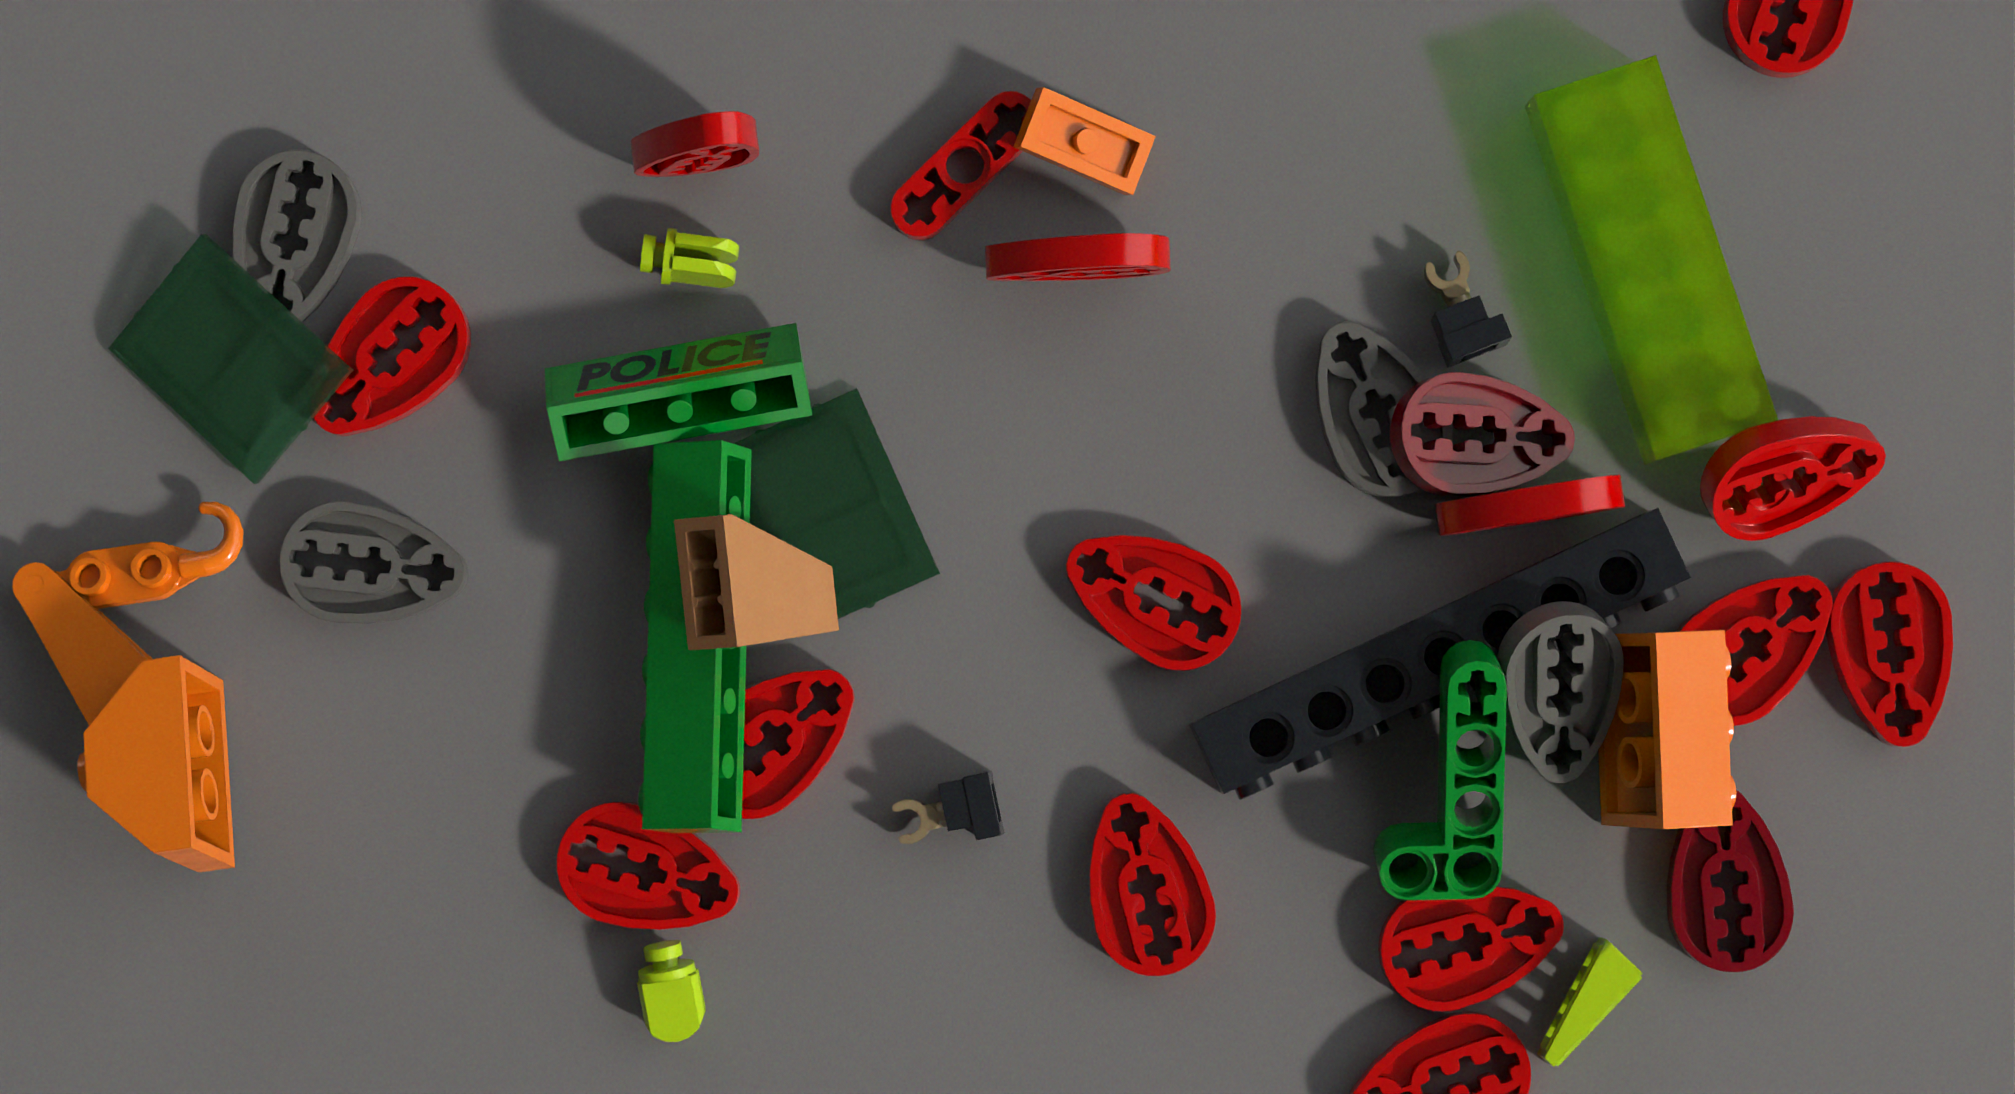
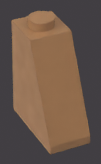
(749, 585)

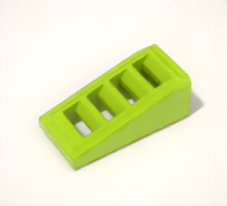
(1594, 993)

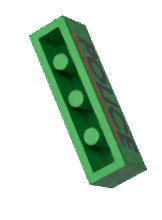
(677, 392)

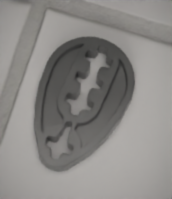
(329, 235)
(1342, 396)
(354, 599)
(1592, 675)

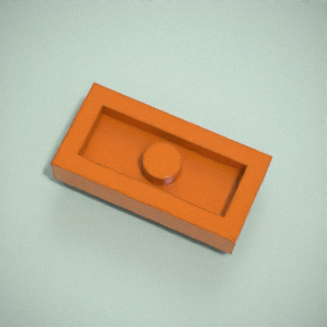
(1084, 141)

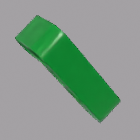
(1459, 772)

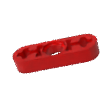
(920, 188)

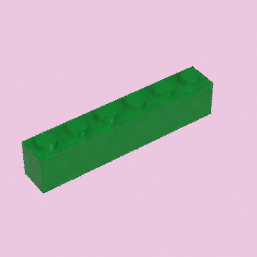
(692, 696)

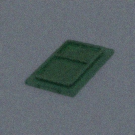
(230, 358)
(837, 498)

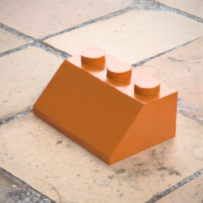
(1670, 734)

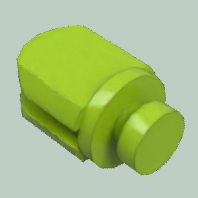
(691, 259)
(670, 992)

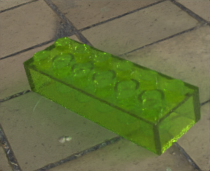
(1650, 259)

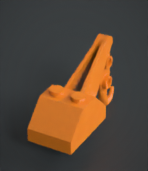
(154, 724)

